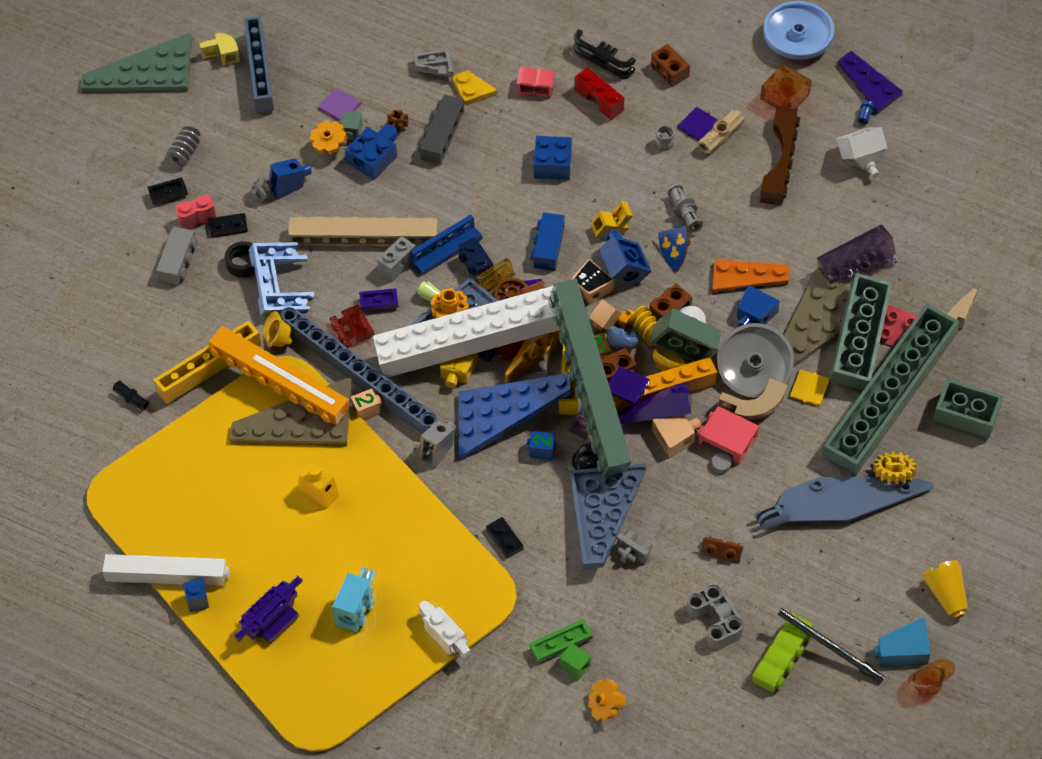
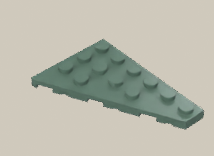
(151, 70)

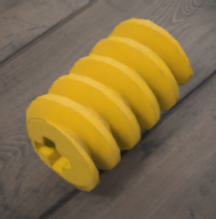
(643, 323)

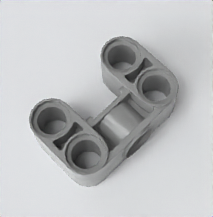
(721, 611)

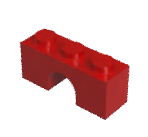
(609, 100)

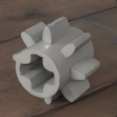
(261, 189)

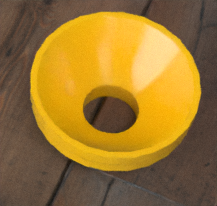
(666, 360)

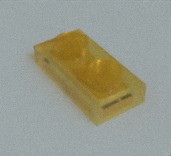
(496, 274)

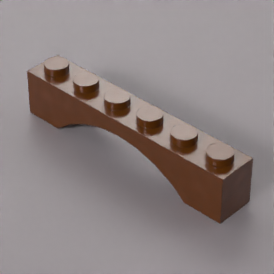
(774, 182)

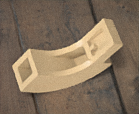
(758, 407)

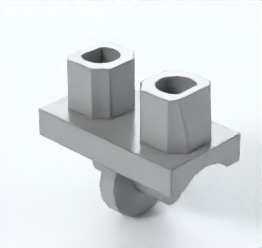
(631, 550)

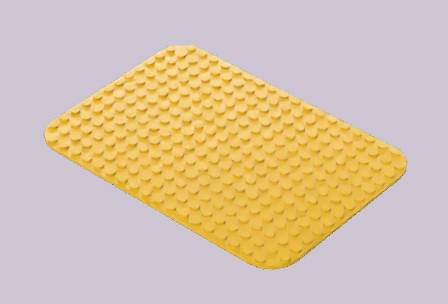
(241, 503)

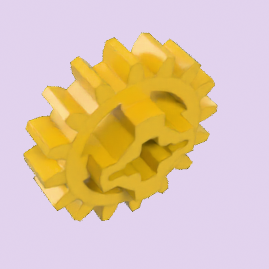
(894, 467)

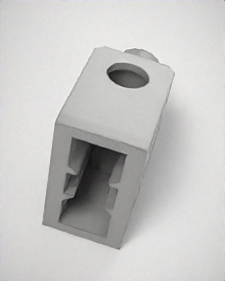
(436, 443)

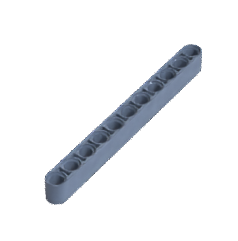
(352, 365)

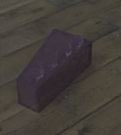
(859, 254)

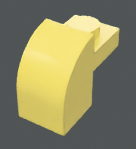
(222, 46)

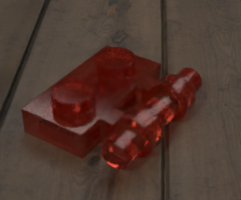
(356, 322)

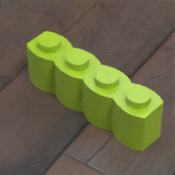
(780, 656)

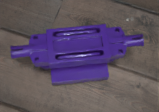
(270, 613)

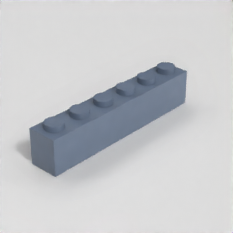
(258, 64)

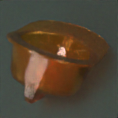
(930, 678)

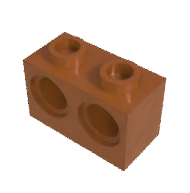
(670, 65)
(667, 302)
(619, 358)

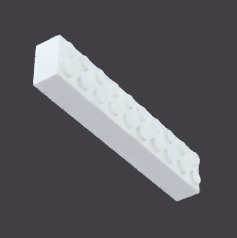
(465, 333)

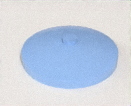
(798, 30)

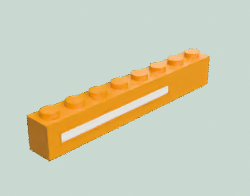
(278, 375)

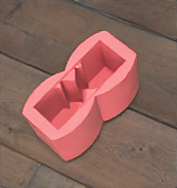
(535, 82)
(195, 212)

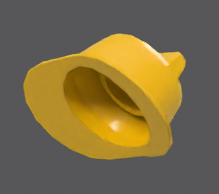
(276, 331)

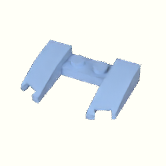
(264, 258)

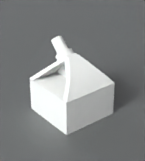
(863, 148)

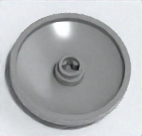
(752, 357)

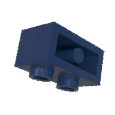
(474, 257)

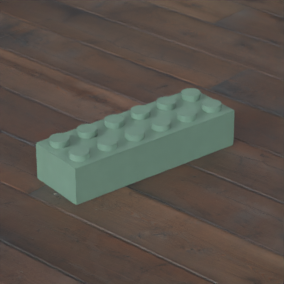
(860, 331)

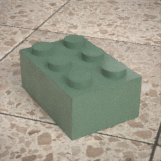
(685, 336)
(968, 408)

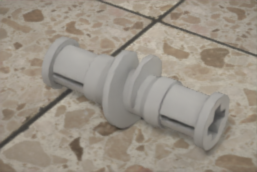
(685, 208)

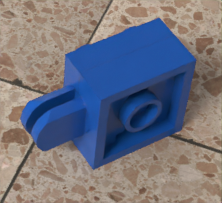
(373, 151)
(624, 258)

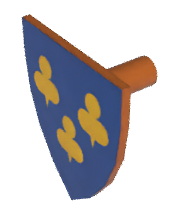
(674, 246)

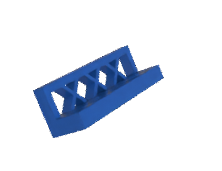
(445, 247)

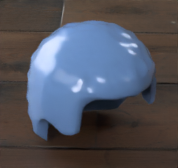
(619, 339)

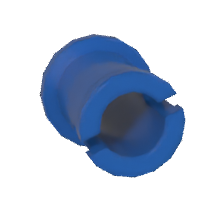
(866, 110)

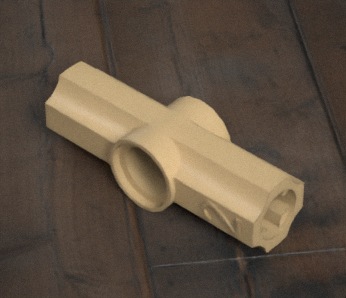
(721, 131)

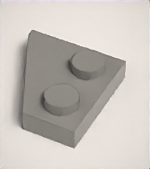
(434, 62)

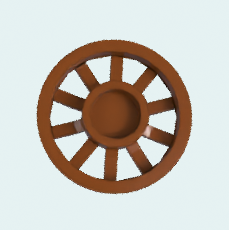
(511, 290)

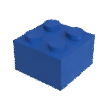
(552, 157)

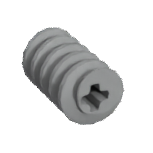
(184, 145)

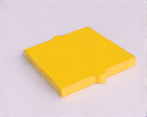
(809, 388)

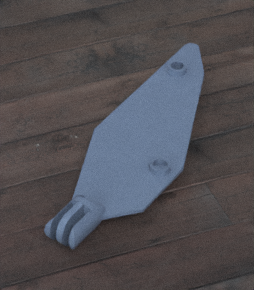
(838, 499)

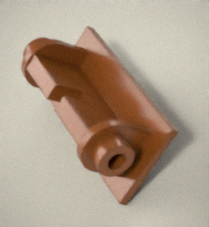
(719, 549)

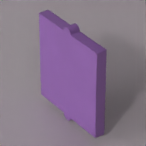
(337, 103)

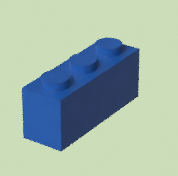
(548, 241)

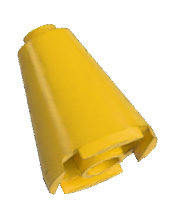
(948, 587)

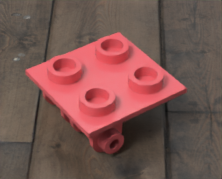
(895, 325)

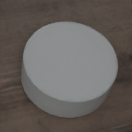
(721, 463)

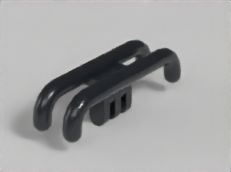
(603, 56)

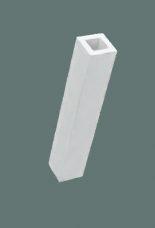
(164, 569)

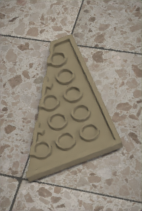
(817, 317)
(293, 424)

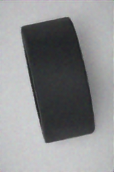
(231, 252)

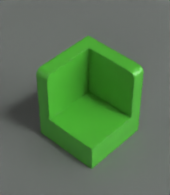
(575, 661)

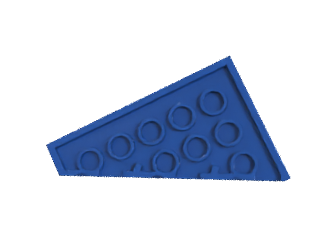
(495, 409)

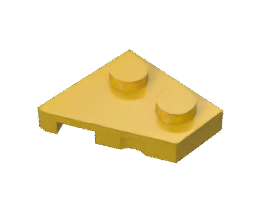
(472, 87)

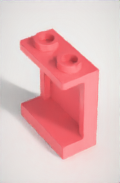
(729, 433)

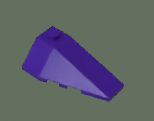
(667, 403)

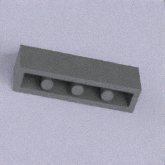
(442, 129)

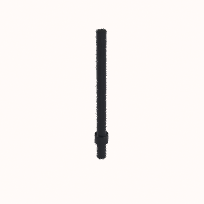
(865, 667)

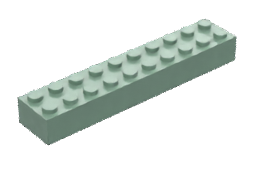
(589, 378)
(890, 389)

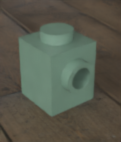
(352, 124)

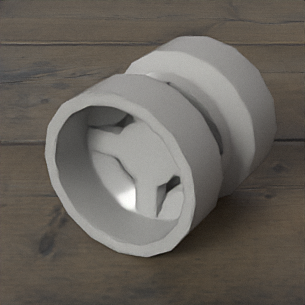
(664, 137)

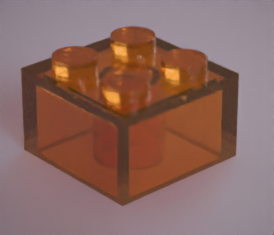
(786, 88)

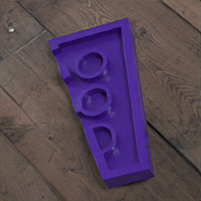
(869, 81)

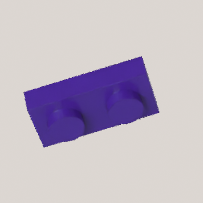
(378, 299)

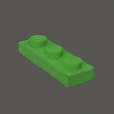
(560, 640)

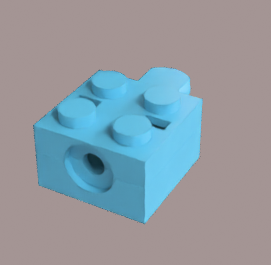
(354, 600)

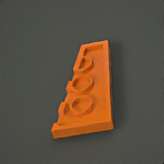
(739, 274)

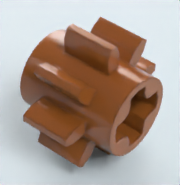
(398, 119)

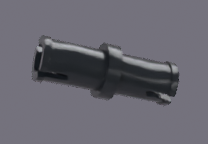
(130, 395)

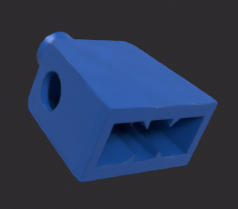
(287, 177)
(756, 307)

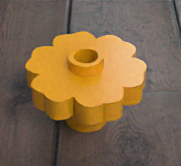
(328, 137)
(448, 302)
(605, 700)

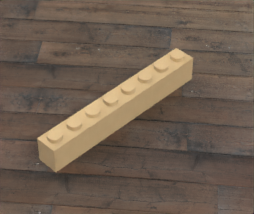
(360, 231)

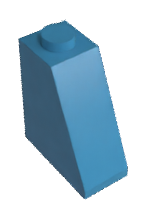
(904, 645)

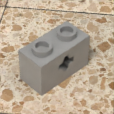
(395, 259)

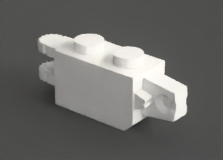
(444, 630)

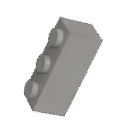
(176, 256)

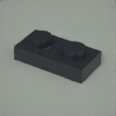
(167, 190)
(228, 225)
(504, 537)

